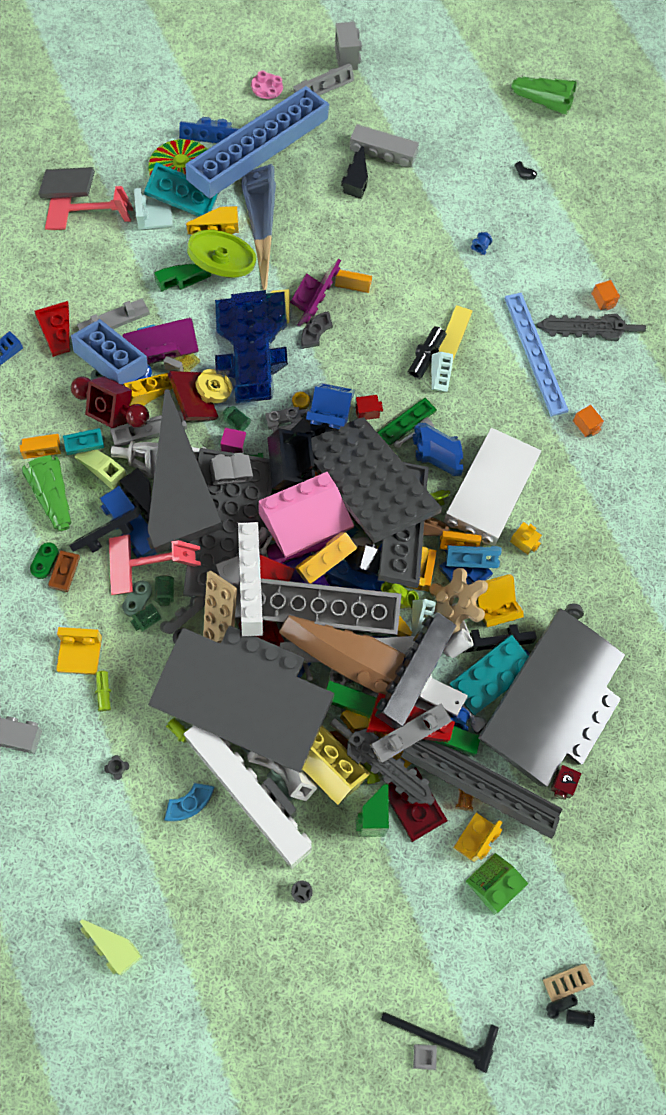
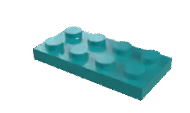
(173, 189)
(491, 674)

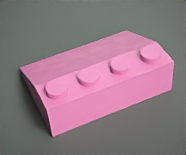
(305, 514)

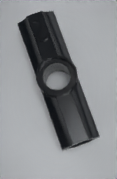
(425, 351)

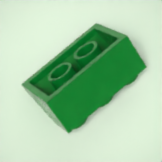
(374, 815)

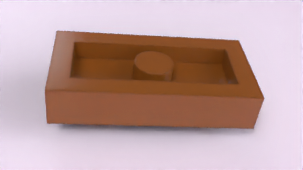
(64, 571)

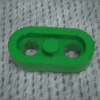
(44, 559)

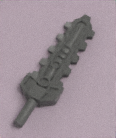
(609, 326)
(393, 770)

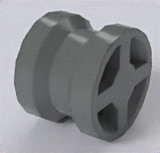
(305, 895)

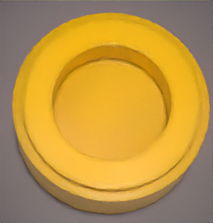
(301, 400)

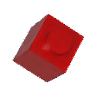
(368, 407)

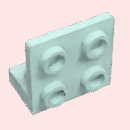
(151, 212)

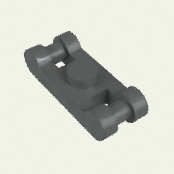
(183, 615)

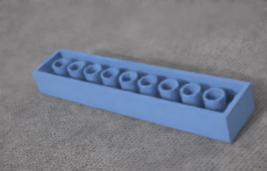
(256, 142)

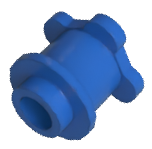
(482, 242)
(461, 719)

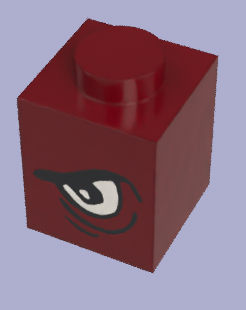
(565, 782)

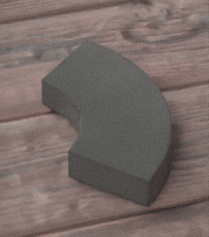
(315, 329)

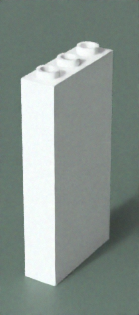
(492, 486)

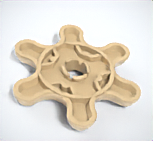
(467, 597)

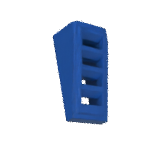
(12, 349)

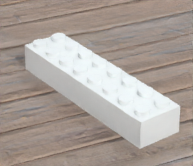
(250, 796)

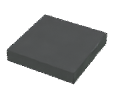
(277, 794)

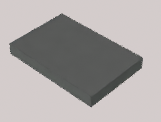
(66, 182)

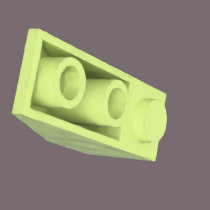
(103, 467)
(117, 949)

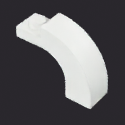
(298, 784)

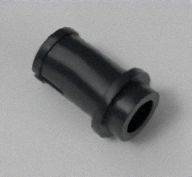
(580, 1018)

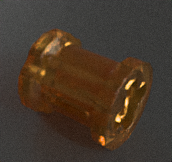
(465, 801)

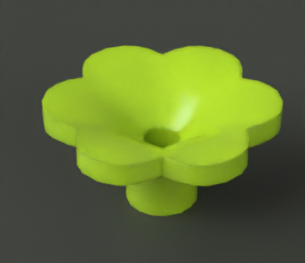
(440, 495)

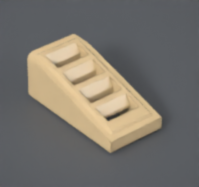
(579, 986)

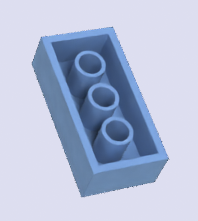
(109, 353)

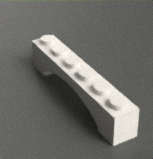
(250, 580)

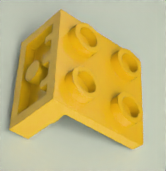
(79, 650)
(477, 836)

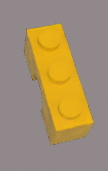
(326, 558)

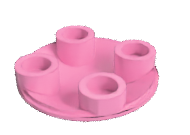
(267, 85)

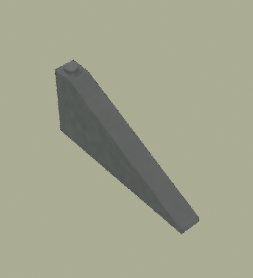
(180, 497)

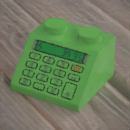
(496, 883)

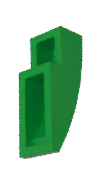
(180, 275)

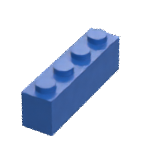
(117, 503)

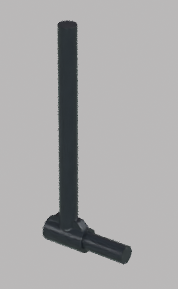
(481, 1057)

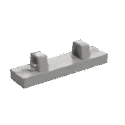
(328, 81)
(118, 316)
(124, 434)
(410, 733)

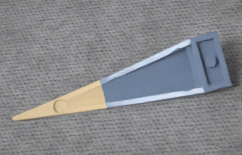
(259, 195)

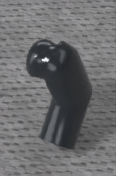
(525, 173)
(560, 1005)

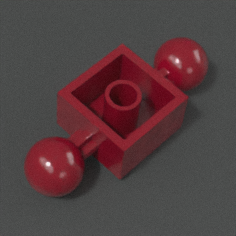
(109, 402)

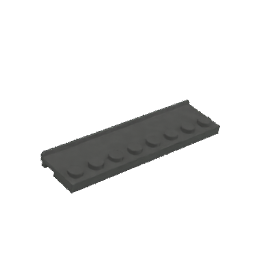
(485, 785)

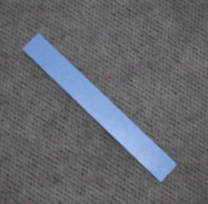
(536, 354)

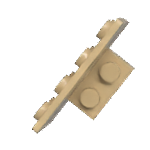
(219, 607)

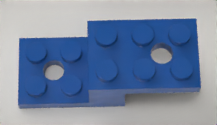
(330, 405)

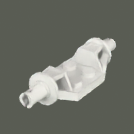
(144, 449)

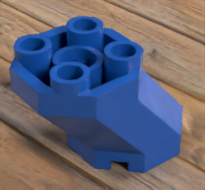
(438, 449)

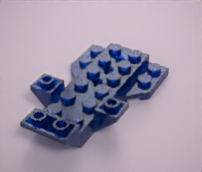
(252, 362)

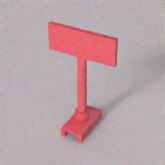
(60, 208)
(122, 564)

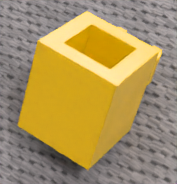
(526, 538)

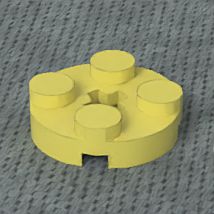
(211, 394)

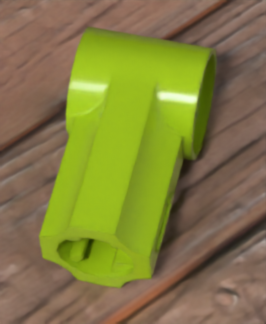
(406, 596)

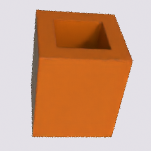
(605, 295)
(588, 421)

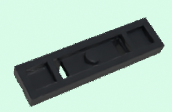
(92, 537)
(491, 642)

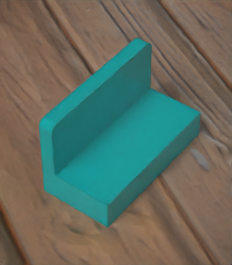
(83, 441)

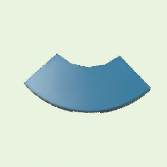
(190, 804)

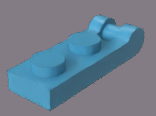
(473, 556)

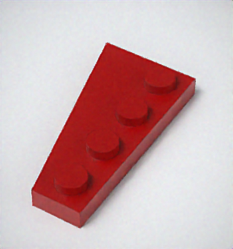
(376, 725)

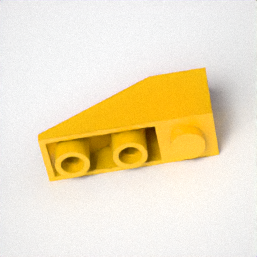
(219, 219)
(148, 389)

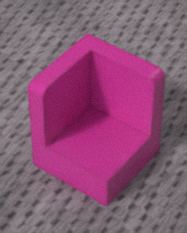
(233, 440)

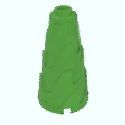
(552, 93)
(49, 489)

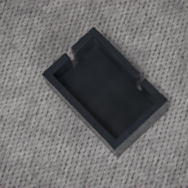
(290, 459)

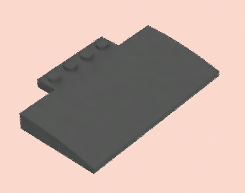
(244, 694)
(556, 700)

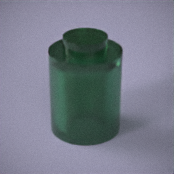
(236, 418)
(164, 590)
(145, 618)

